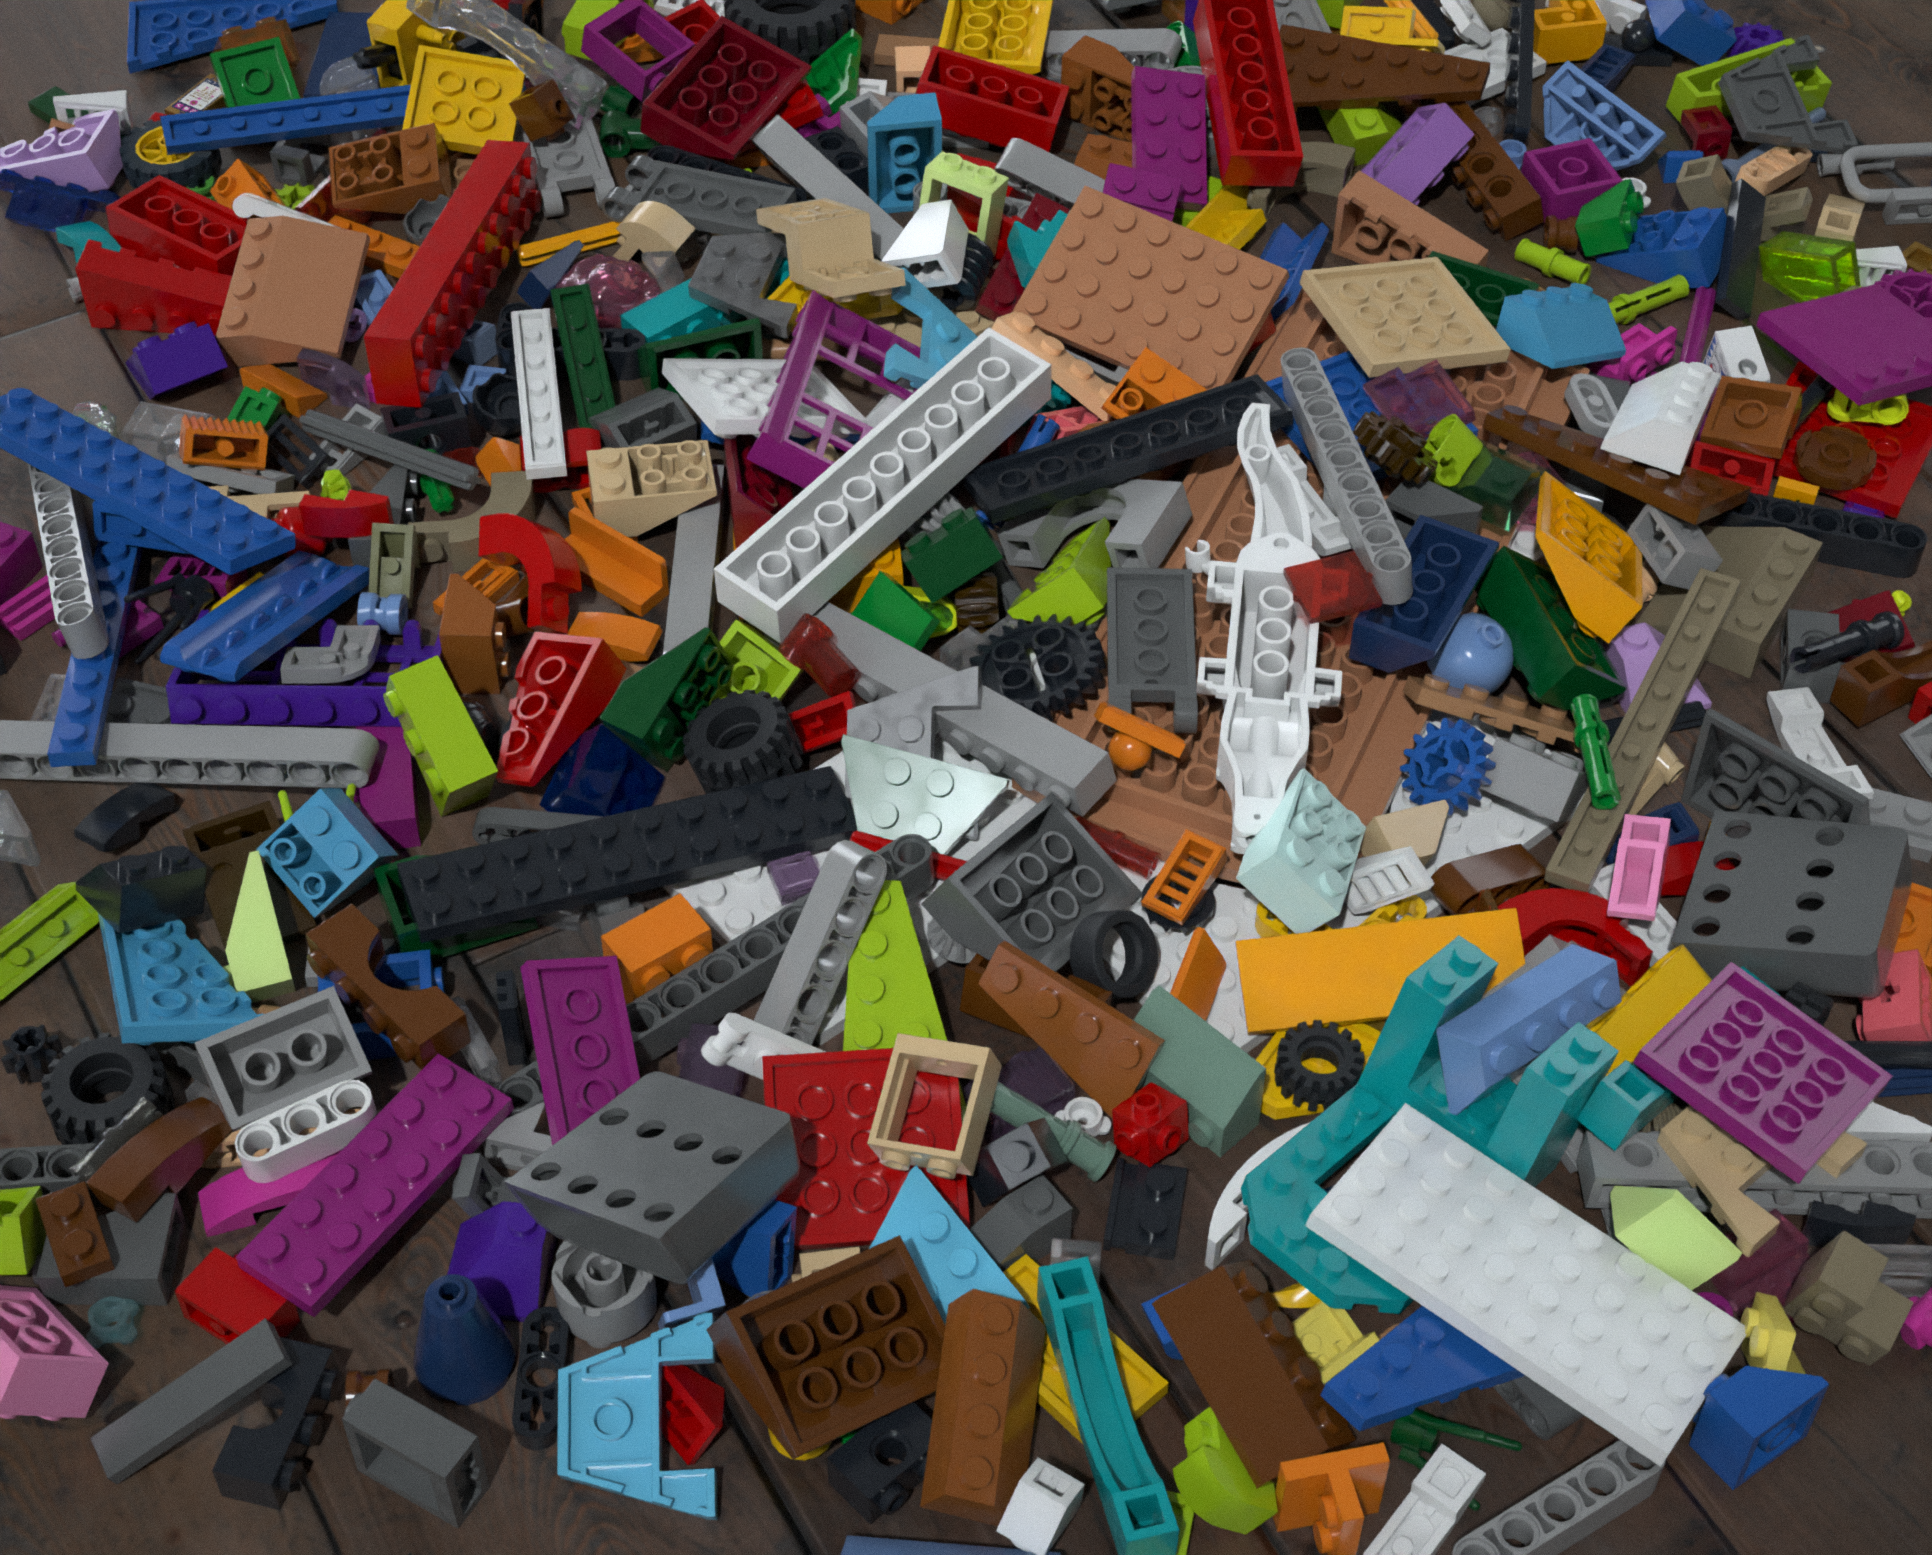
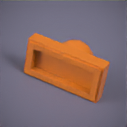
(1133, 742)

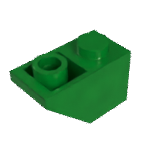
(1610, 219)

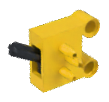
(395, 42)

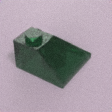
(1500, 484)

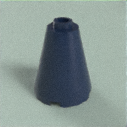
(461, 1344)

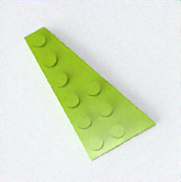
(889, 981)

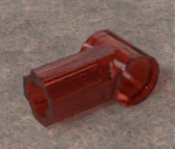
(812, 649)

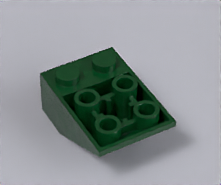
(662, 698)
(404, 930)

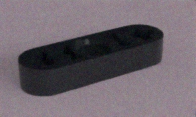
(531, 1359)

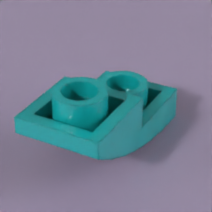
(78, 234)

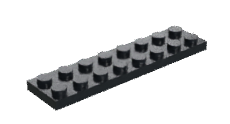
(1119, 449)

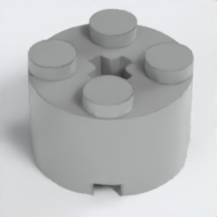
(601, 1296)

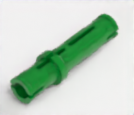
(1592, 738)

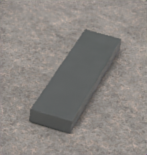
(190, 1401)

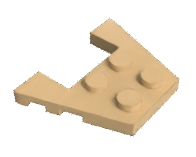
(1727, 1167)

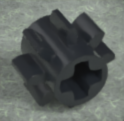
(30, 1053)

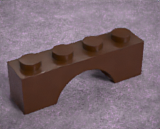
(416, 1021)

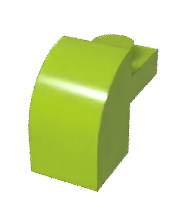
(1217, 1481)

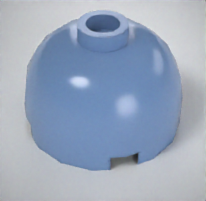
(1474, 653)

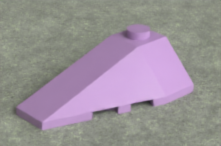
(77, 155)

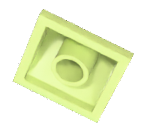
(1670, 1234)

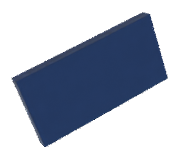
(341, 38)

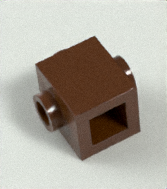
(542, 111)

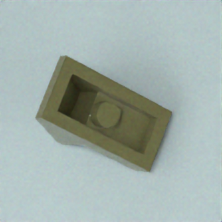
(393, 560)

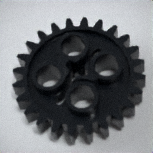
(1066, 656)

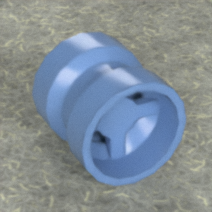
(388, 611)

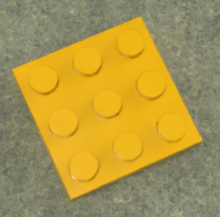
(464, 97)

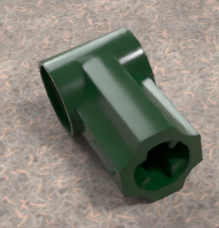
(622, 134)

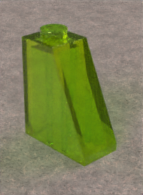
(1809, 265)

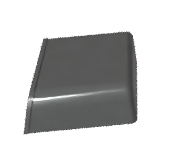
(1802, 904)
(661, 1175)

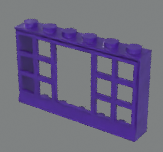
(295, 703)

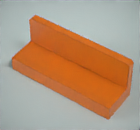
(617, 564)

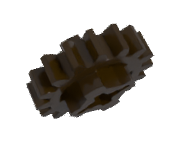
(1395, 447)

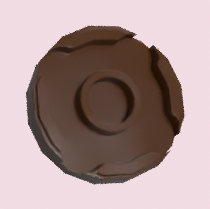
(1835, 458)

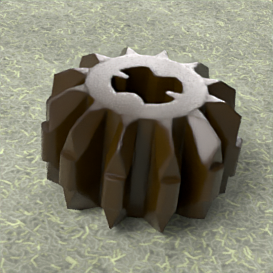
(977, 603)

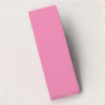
(1639, 867)

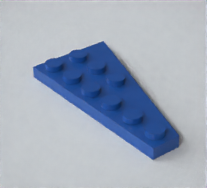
(185, 28)
(1412, 1367)

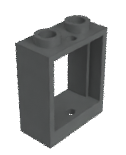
(416, 1452)

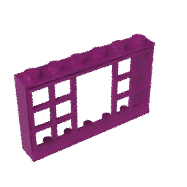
(862, 337)

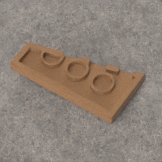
(1502, 713)

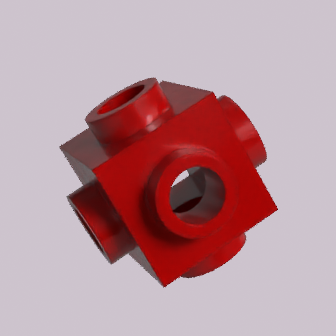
(1150, 1124)

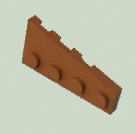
(1080, 1032)

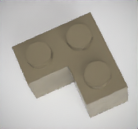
(1846, 1302)

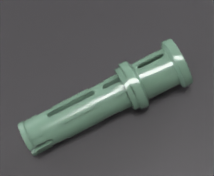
(1075, 1143)

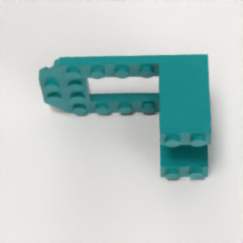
(1515, 1125)

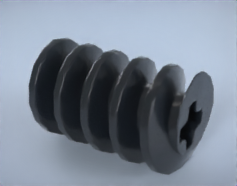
(976, 267)

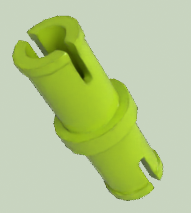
(1552, 262)

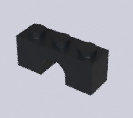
(267, 1461)

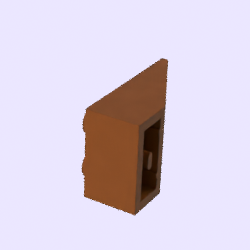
(1098, 87)
(390, 171)

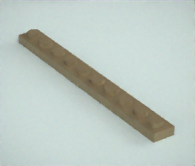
(1645, 728)

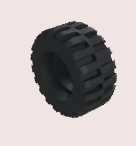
(795, 26)

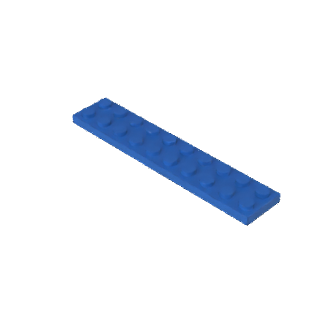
(138, 485)

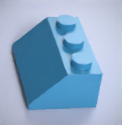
(900, 146)
(1560, 326)

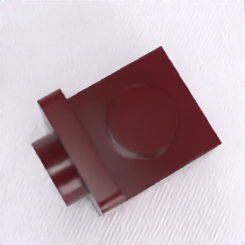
(1707, 130)

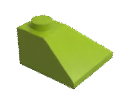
(756, 663)

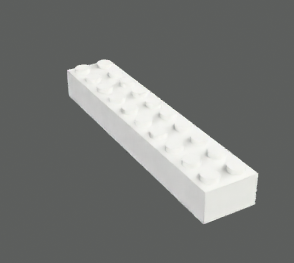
(883, 484)

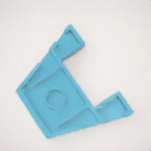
(941, 336)
(615, 1421)

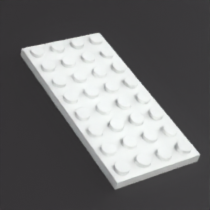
(1530, 1281)

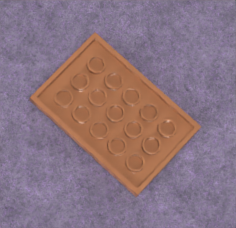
(1141, 281)

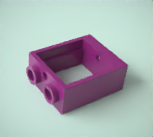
(619, 23)

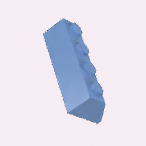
(1522, 1020)

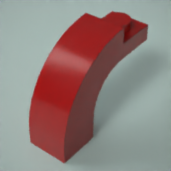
(547, 560)
(1581, 919)

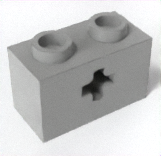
(1672, 546)

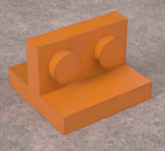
(1332, 1495)

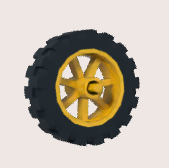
(146, 157)

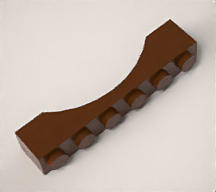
(1881, 682)

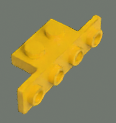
(1386, 26)
(1229, 218)

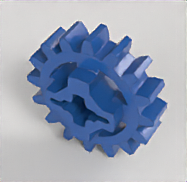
(1448, 765)

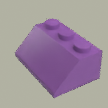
(1420, 151)

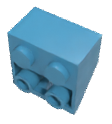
(326, 851)

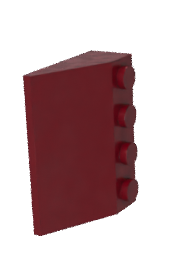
(721, 92)

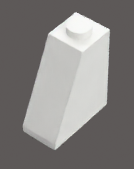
(932, 245)

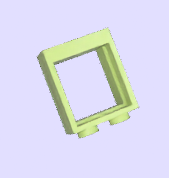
(974, 179)

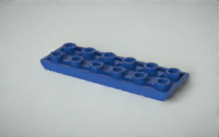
(264, 617)

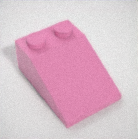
(43, 1359)

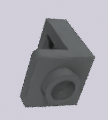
(479, 1185)

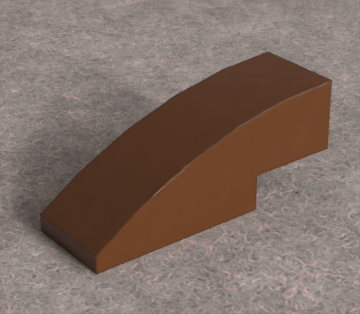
(160, 1158)

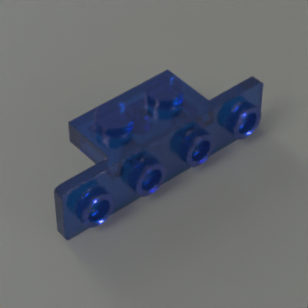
(47, 205)

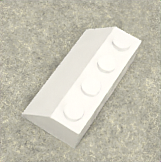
(1663, 416)

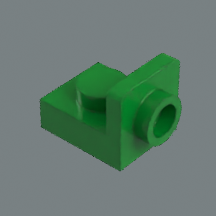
(258, 406)

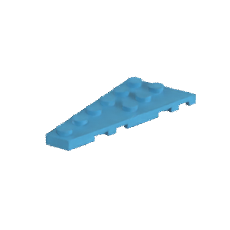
(169, 986)

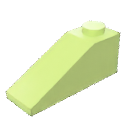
(255, 942)

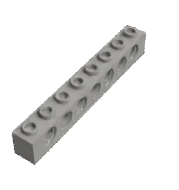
(1886, 1173)

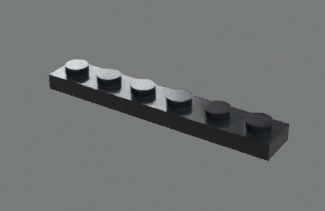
(1519, 70)

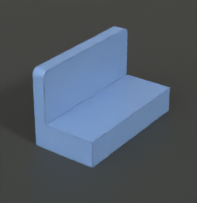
(705, 1295)

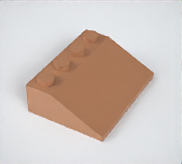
(291, 290)

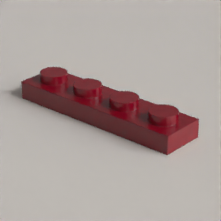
(1005, 287)

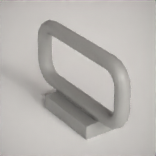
(1901, 204)

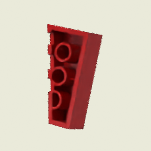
(147, 294)

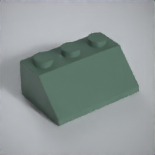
(1205, 1070)

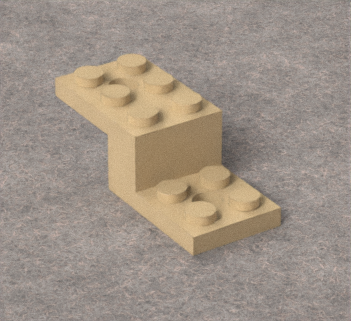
(831, 249)

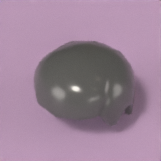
(422, 218)

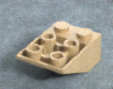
(649, 483)

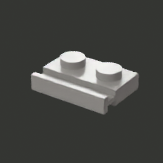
(1908, 814)

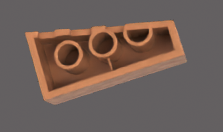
(1385, 227)

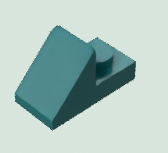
(1030, 246)

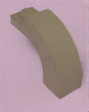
(1323, 170)
(1706, 184)
(459, 538)

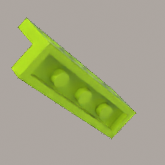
(42, 934)

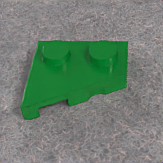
(837, 71)

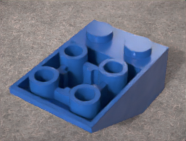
(1674, 245)

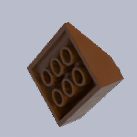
(835, 1347)

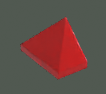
(823, 721)
(690, 1411)

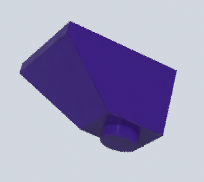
(505, 1259)

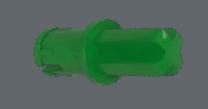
(438, 492)

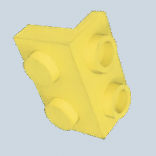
(1769, 1336)
(1331, 1339)

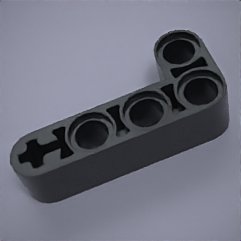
(618, 345)

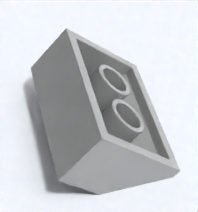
(281, 1058)

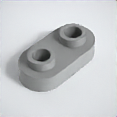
(1590, 404)

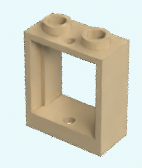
(943, 1058)

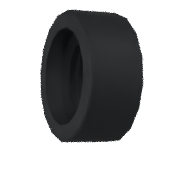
(1139, 946)

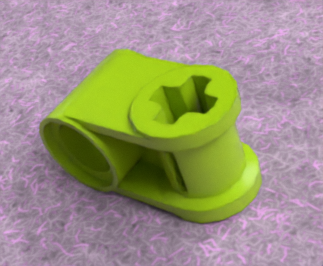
(1453, 448)

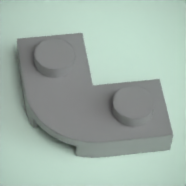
(348, 657)

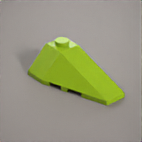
(1361, 128)
(1073, 583)

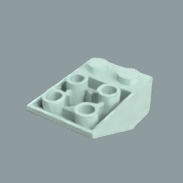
(1304, 856)

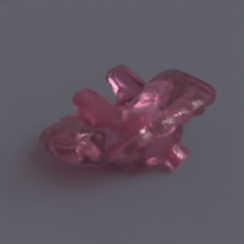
(613, 284)

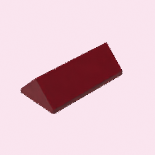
(752, 490)

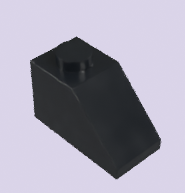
(1015, 1161)

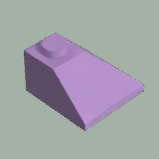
(1632, 655)

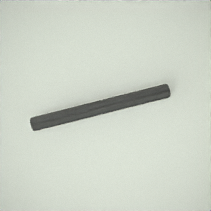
(390, 449)

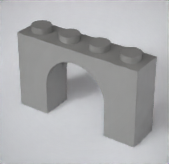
(1148, 524)

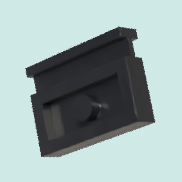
(1145, 1209)

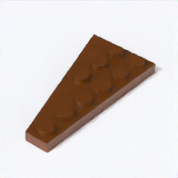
(1359, 73)
(1689, 496)

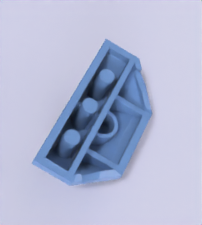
(1584, 109)

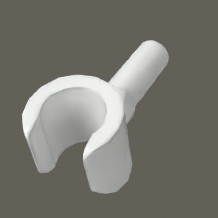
(1199, 560)

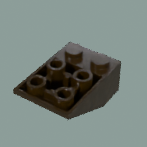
(224, 850)

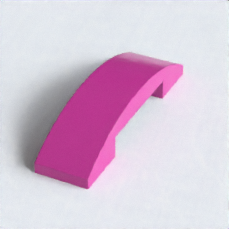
(235, 1198)

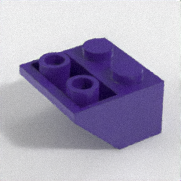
(176, 362)

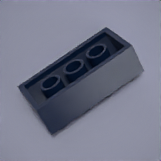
(1444, 575)

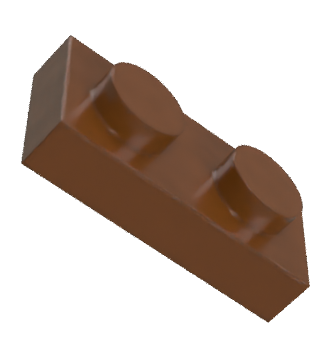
(74, 1234)

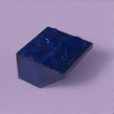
(601, 777)

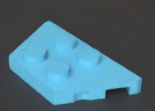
(941, 1245)

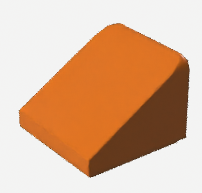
(499, 456)

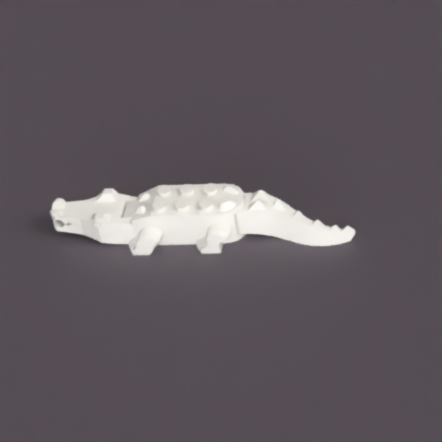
(1271, 646)

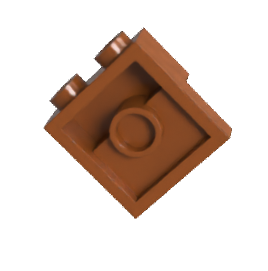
(1752, 416)

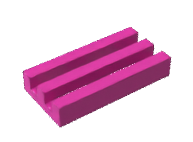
(31, 600)

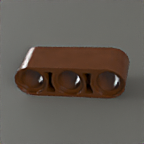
(1503, 871)

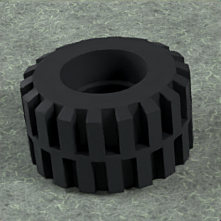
(742, 741)
(96, 1070)

